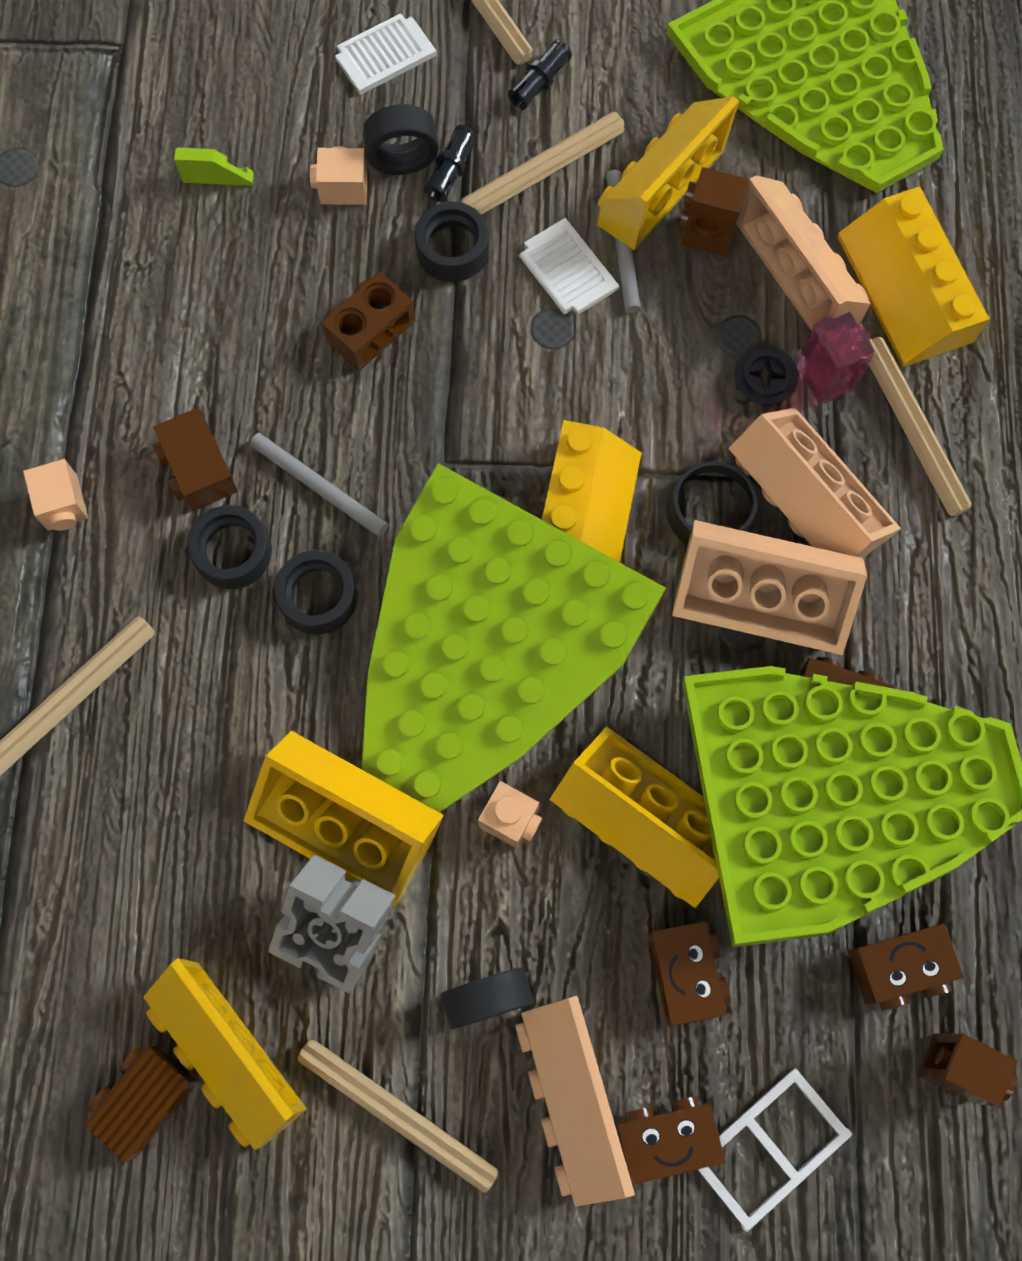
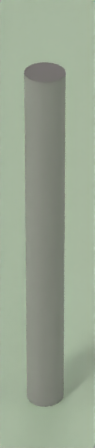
(625, 261)
(319, 484)

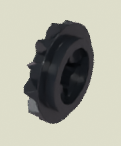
(780, 368)

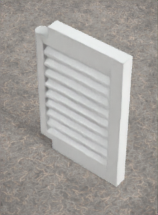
(384, 52)
(567, 268)

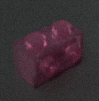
(835, 357)

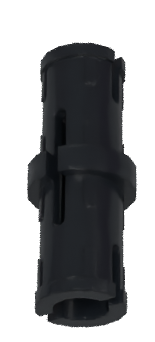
(539, 74)
(450, 163)

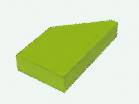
(210, 167)

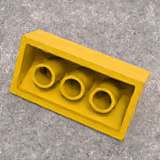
(664, 172)
(913, 278)
(592, 486)
(642, 814)
(341, 815)
(223, 1054)

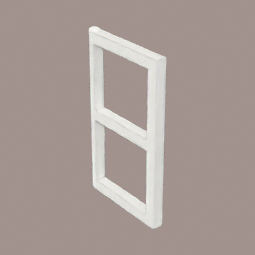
(795, 1177)

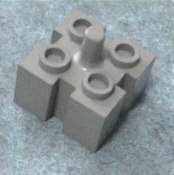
(331, 923)

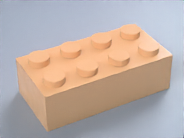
(769, 587)

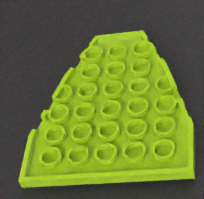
(822, 78)
(488, 639)
(840, 795)

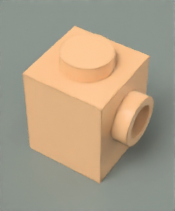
(340, 176)
(55, 495)
(510, 815)

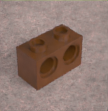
(376, 326)

